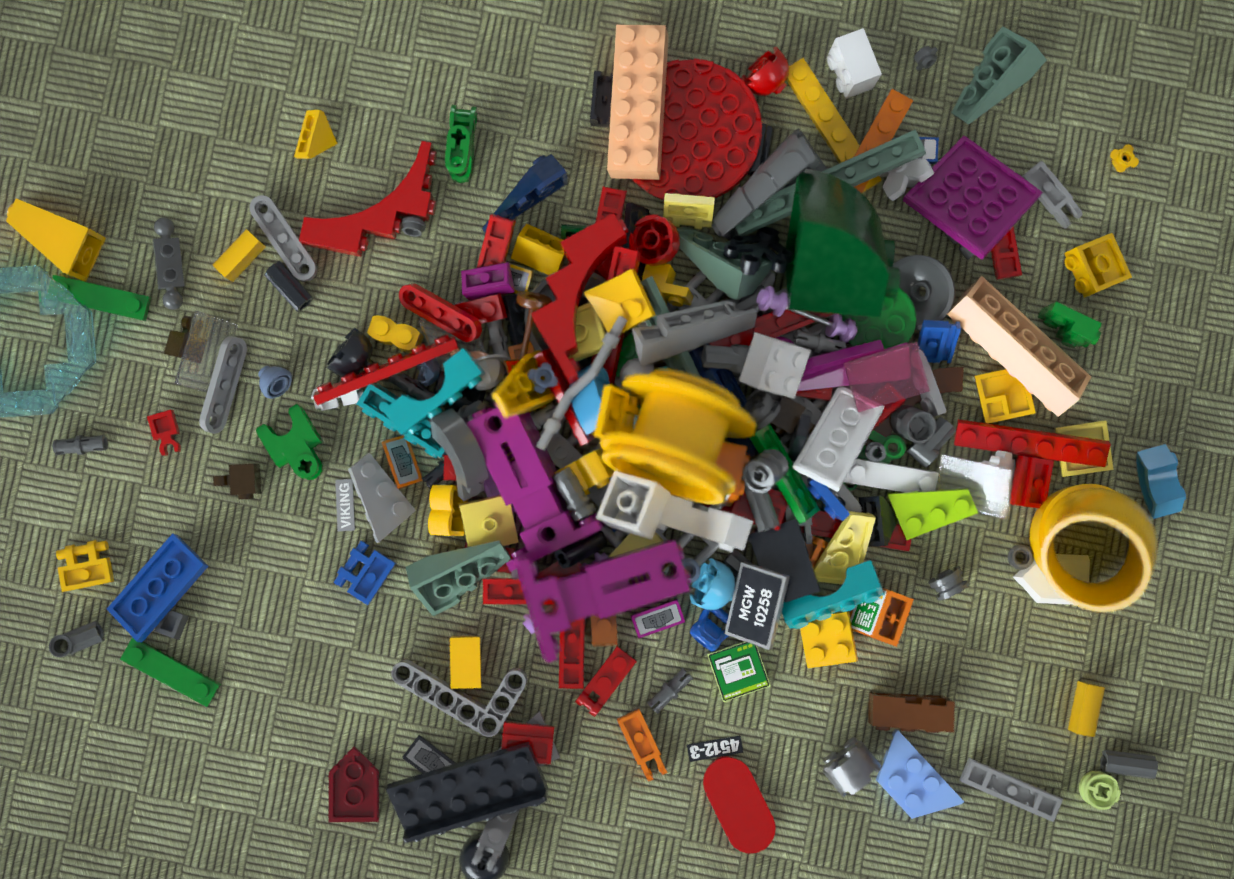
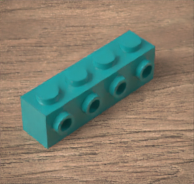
(377, 398)

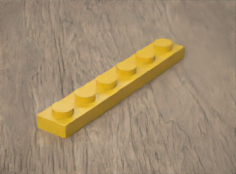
(824, 114)

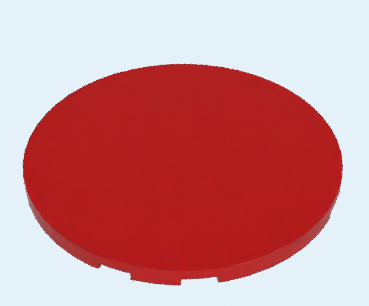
(707, 131)

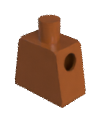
(604, 631)

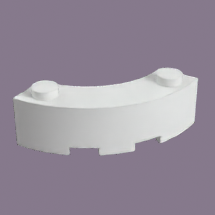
(705, 522)

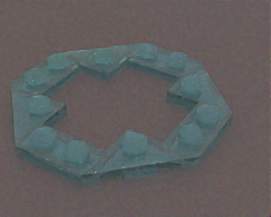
(80, 341)

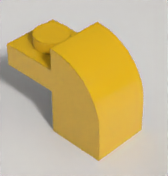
(664, 278)

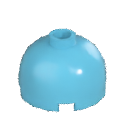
(714, 586)

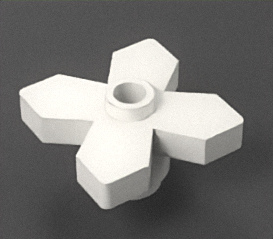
(906, 176)

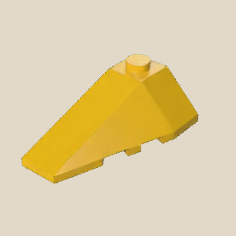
(517, 391)

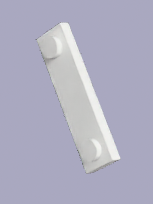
(891, 476)

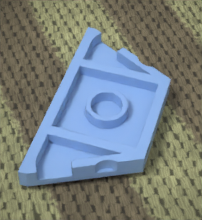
(913, 780)

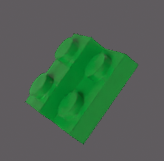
(1074, 327)

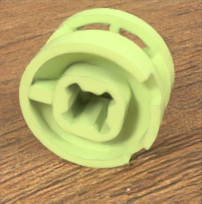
(1099, 790)

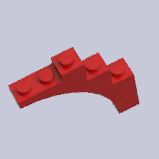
(383, 219)

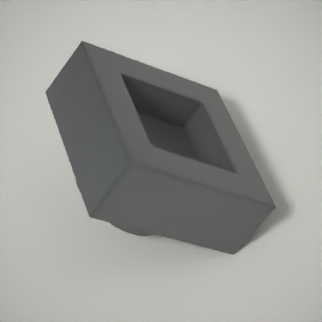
(172, 624)

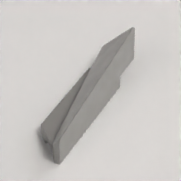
(690, 329)

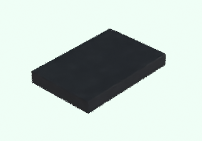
(787, 554)

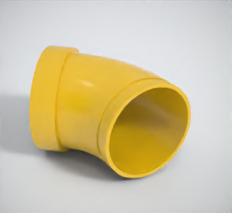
(1102, 504)

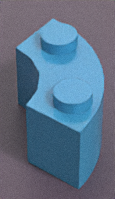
(588, 400)
(1160, 481)

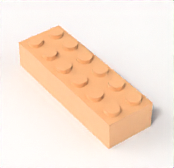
(637, 102)
(1020, 346)

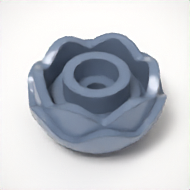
(429, 372)

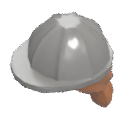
(492, 365)

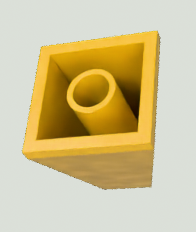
(59, 239)

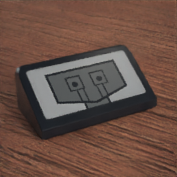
(426, 756)

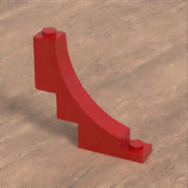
(558, 319)

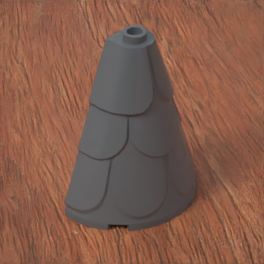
(770, 177)

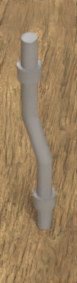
(609, 341)

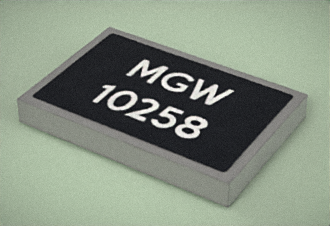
(756, 605)

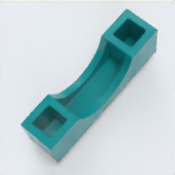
(460, 373)
(859, 587)

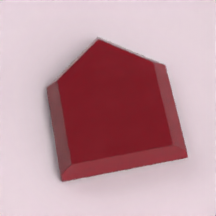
(354, 789)

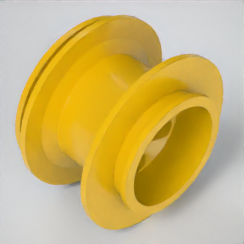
(679, 435)

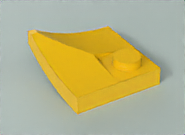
(621, 297)
(1003, 396)

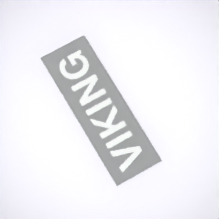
(345, 505)

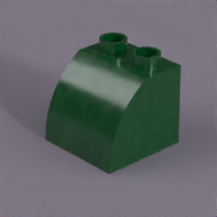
(837, 250)

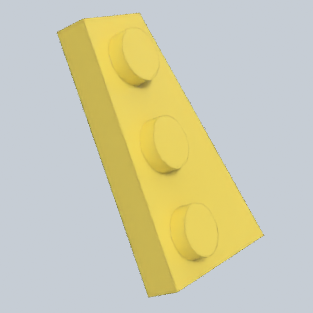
(846, 548)

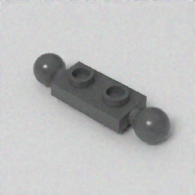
(168, 263)

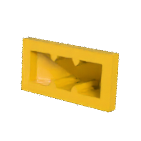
(314, 136)

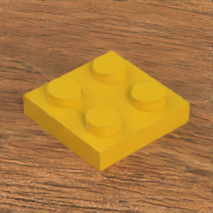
(829, 641)

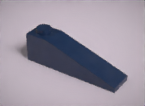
(537, 184)

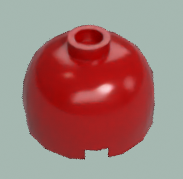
(768, 73)
(655, 239)

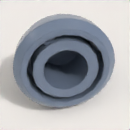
(274, 381)

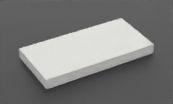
(836, 440)

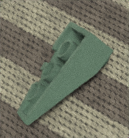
(1006, 66)
(721, 271)
(446, 576)

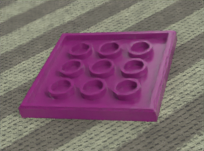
(973, 197)

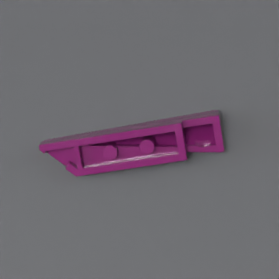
(829, 369)

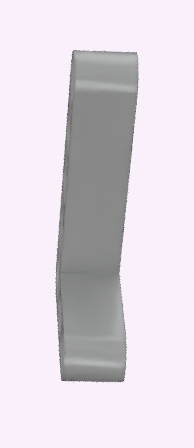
(460, 698)

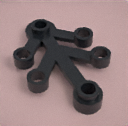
(765, 239)

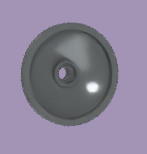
(927, 272)

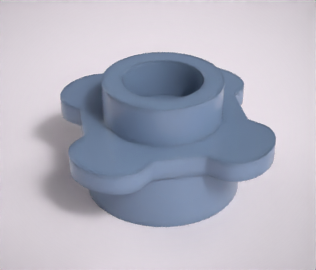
(535, 376)

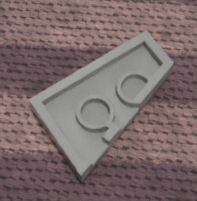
(380, 497)

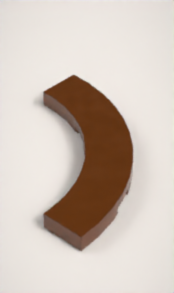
(947, 380)

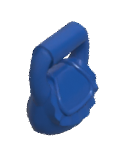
(707, 632)

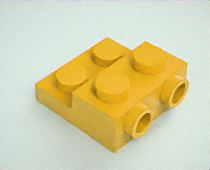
(1097, 265)

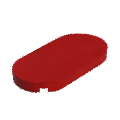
(739, 805)

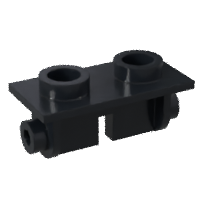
(516, 316)

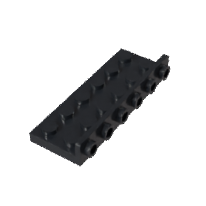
(468, 792)

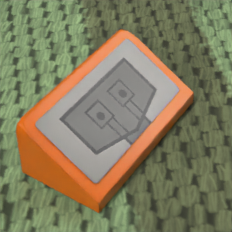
(402, 461)

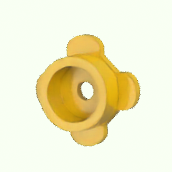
(1117, 158)

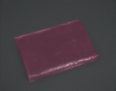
(886, 376)

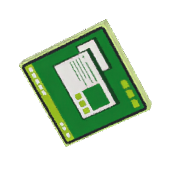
(738, 670)

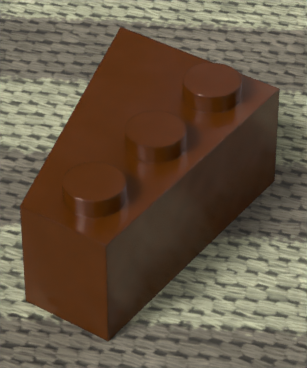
(911, 712)

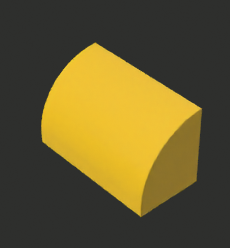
(538, 250)
(239, 255)
(465, 662)
(1086, 709)

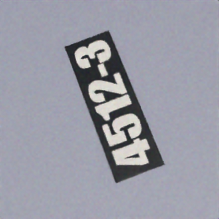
(714, 748)

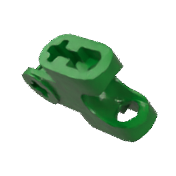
(461, 143)
(295, 446)

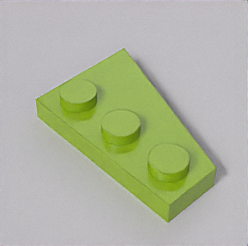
(930, 510)

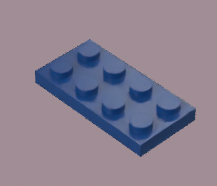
(157, 588)

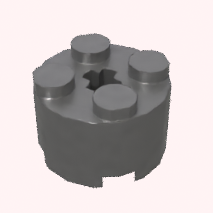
(850, 767)

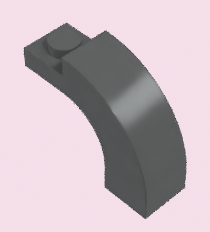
(463, 452)

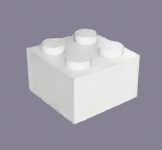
(853, 63)
(774, 365)
(633, 505)

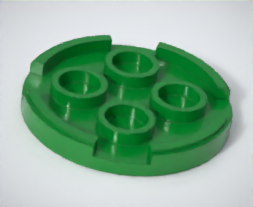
(892, 328)

